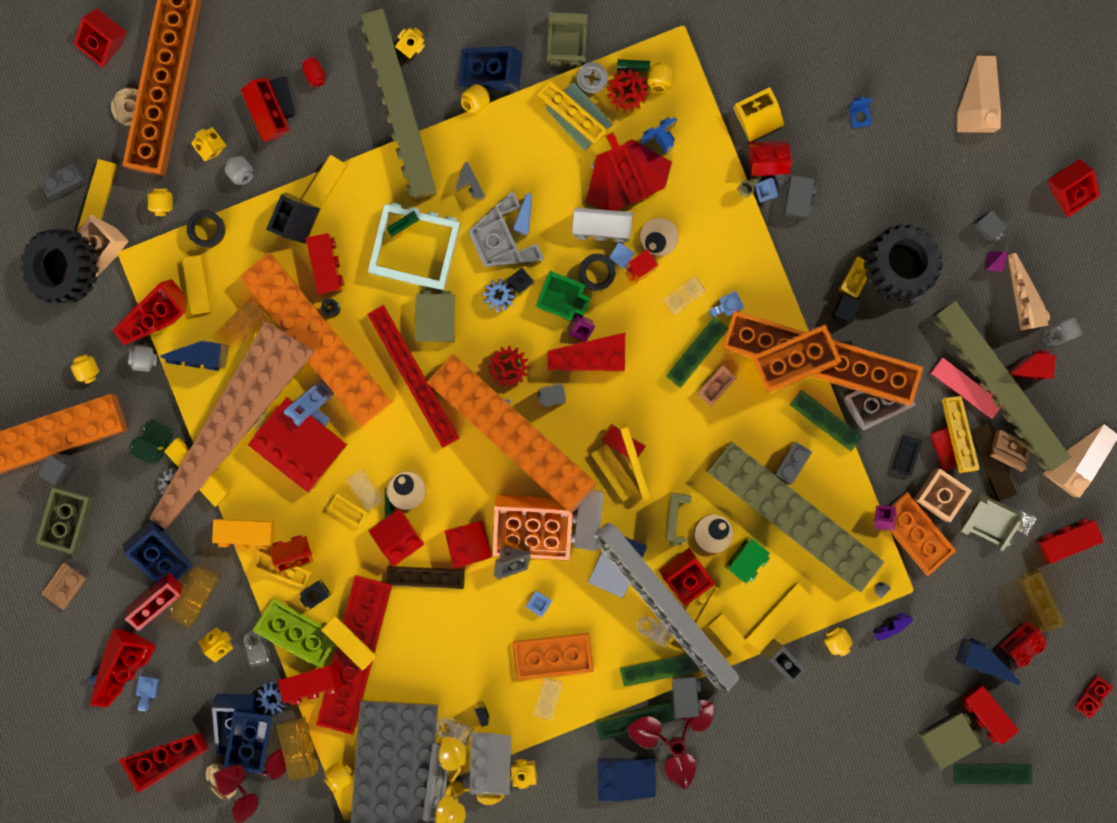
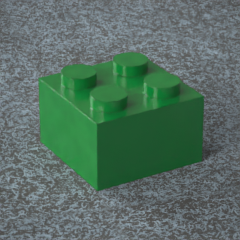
(747, 560)

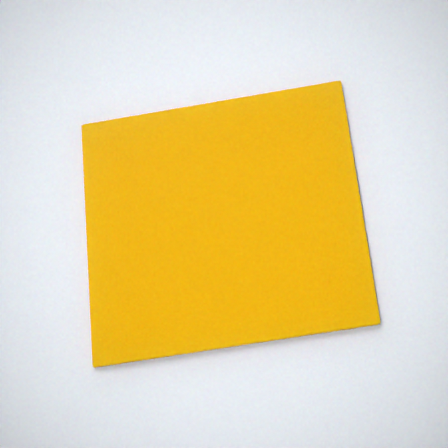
(459, 642)

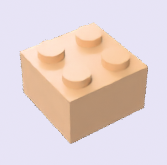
(942, 495)

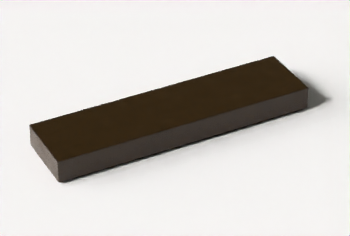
(995, 469)
(426, 577)

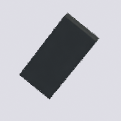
(283, 95)
(906, 456)
(482, 713)

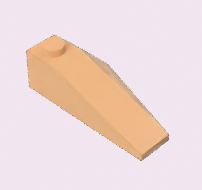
(981, 100)
(105, 239)
(1028, 302)
(1085, 461)

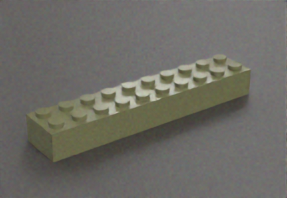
(795, 516)

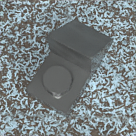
(468, 178)
(511, 562)

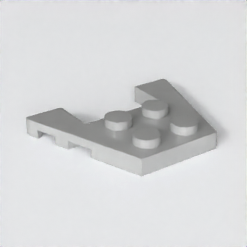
(495, 241)

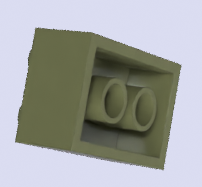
(65, 520)

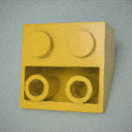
(759, 114)

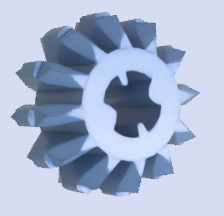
(492, 293)
(268, 691)

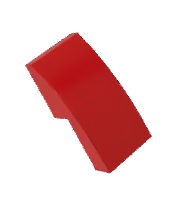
(615, 440)
(943, 446)
(1092, 696)

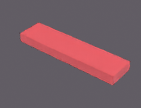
(965, 387)

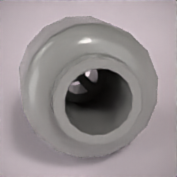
(239, 170)
(142, 358)

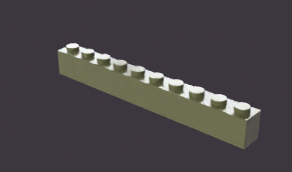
(399, 105)
(1002, 387)

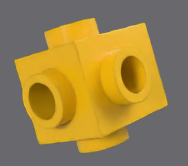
(407, 48)
(208, 144)
(216, 644)
(523, 773)

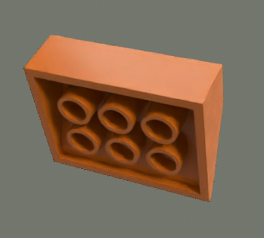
(532, 526)

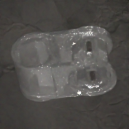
(1064, 331)
(656, 632)
(257, 651)
(456, 730)

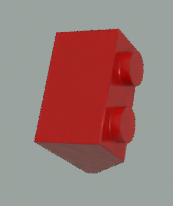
(99, 37)
(769, 158)
(1074, 187)
(1037, 365)
(396, 537)
(468, 544)
(290, 553)
(686, 577)

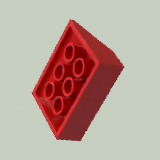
(297, 451)

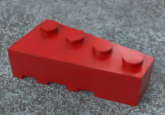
(596, 355)
(159, 762)

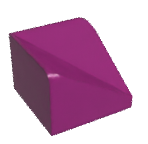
(995, 261)
(580, 327)
(885, 517)

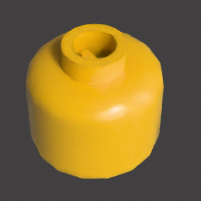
(660, 77)
(475, 98)
(160, 201)
(84, 368)
(838, 641)
(338, 777)

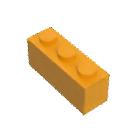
(243, 533)

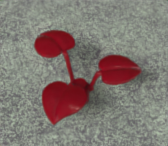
(678, 769)
(230, 778)

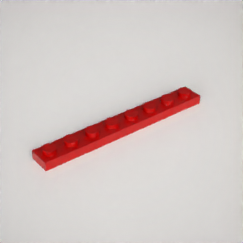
(413, 376)

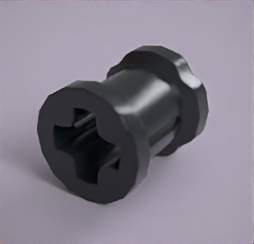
(331, 313)

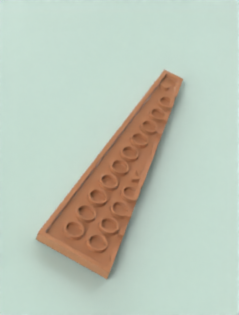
(256, 383)

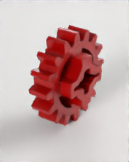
(633, 95)
(512, 358)

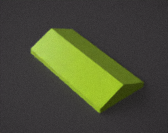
(294, 633)

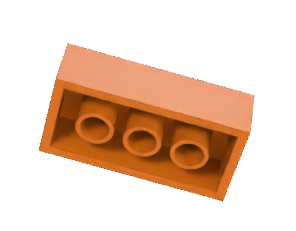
(796, 359)

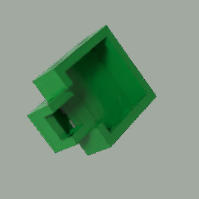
(562, 297)

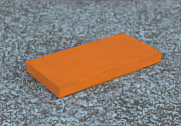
(920, 535)
(553, 656)

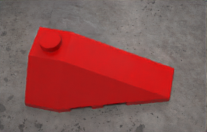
(156, 311)
(121, 659)

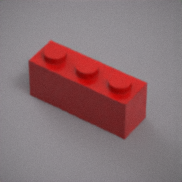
(265, 109)
(325, 264)
(641, 266)
(1070, 540)
(153, 601)
(310, 684)
(989, 714)

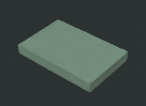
(580, 98)

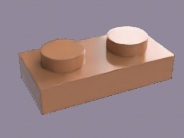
(716, 386)

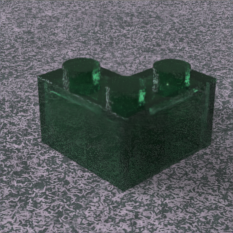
(153, 443)

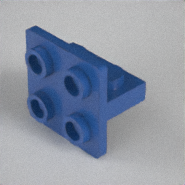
(663, 138)

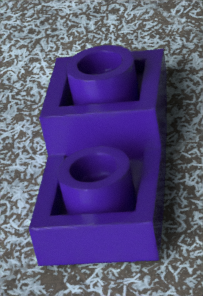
(898, 623)

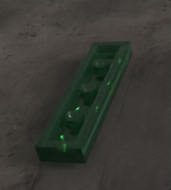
(697, 352)
(826, 420)
(658, 669)
(618, 723)
(992, 773)

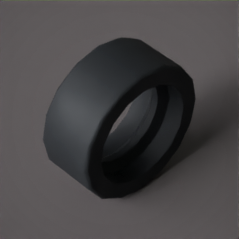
(191, 229)
(611, 268)

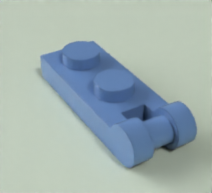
(309, 402)

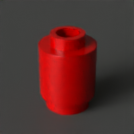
(314, 72)

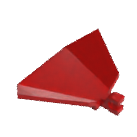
(626, 175)

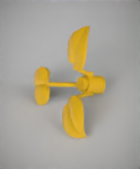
(451, 757)

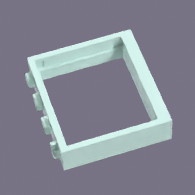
(409, 278)

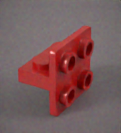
(1024, 644)

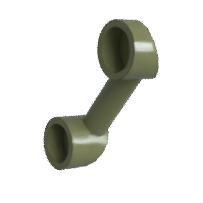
(746, 188)

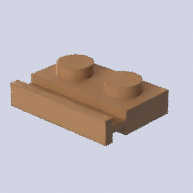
(1010, 450)
(64, 586)

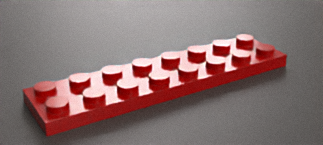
(365, 619)

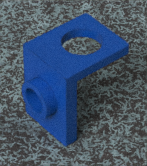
(860, 104)

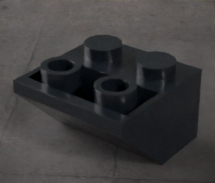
(293, 218)

